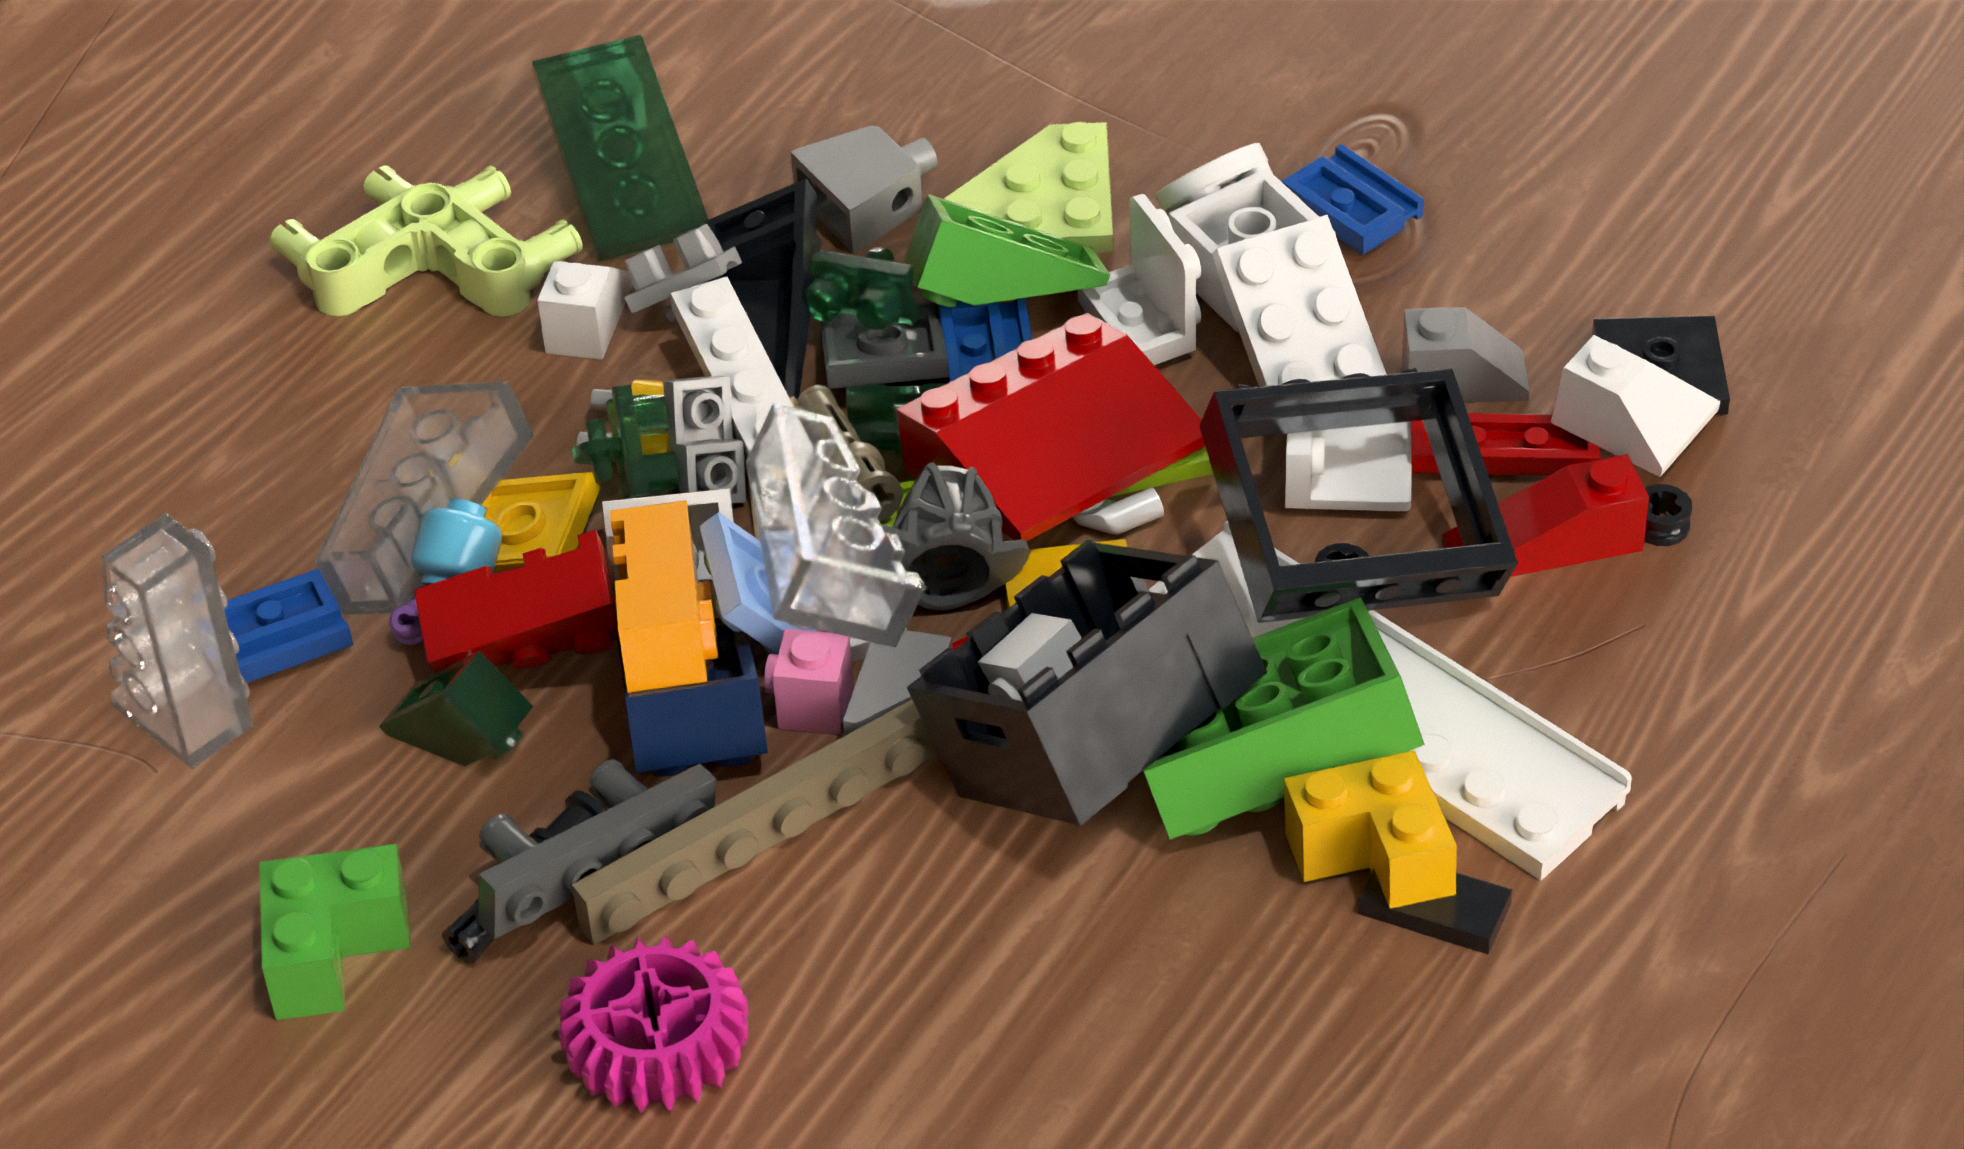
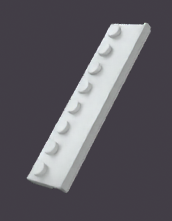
(1486, 756)

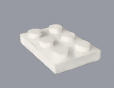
(1297, 304)

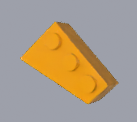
(660, 604)

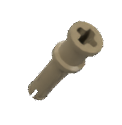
(872, 476)

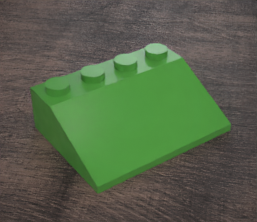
(1321, 706)

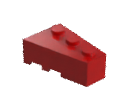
(523, 610)

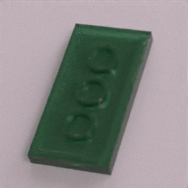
(619, 146)

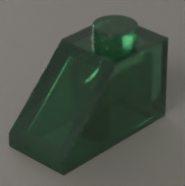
(461, 712)

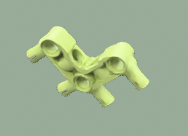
(422, 231)

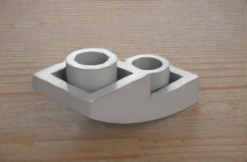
(704, 437)

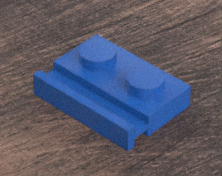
(1357, 197)
(982, 333)
(286, 625)

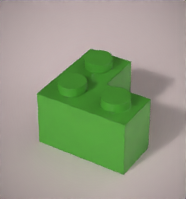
(324, 911)

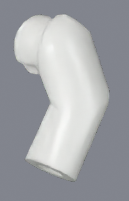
(1122, 515)

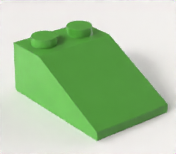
(992, 259)

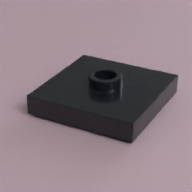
(1676, 344)

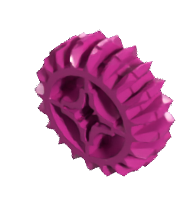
(611, 1033)

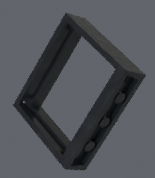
(1381, 581)

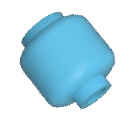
(455, 541)

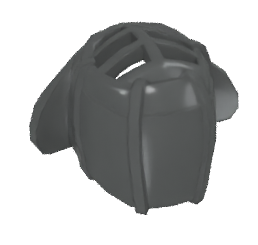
(950, 516)

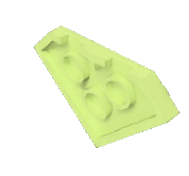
(1051, 184)

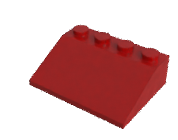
(1053, 424)

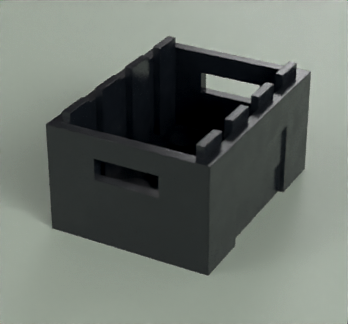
(1136, 684)

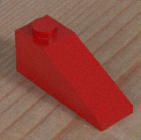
(1574, 516)

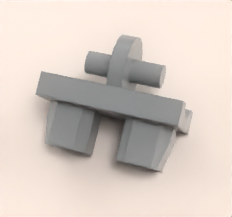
(655, 280)

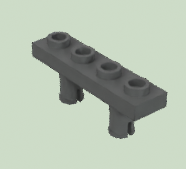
(541, 876)

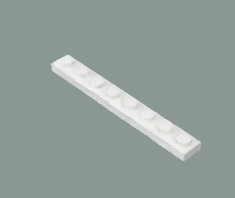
(730, 348)

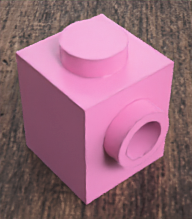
(811, 681)

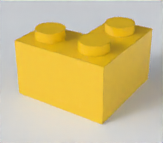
(1372, 818)

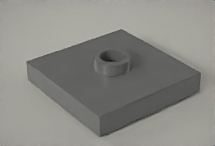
(873, 356)

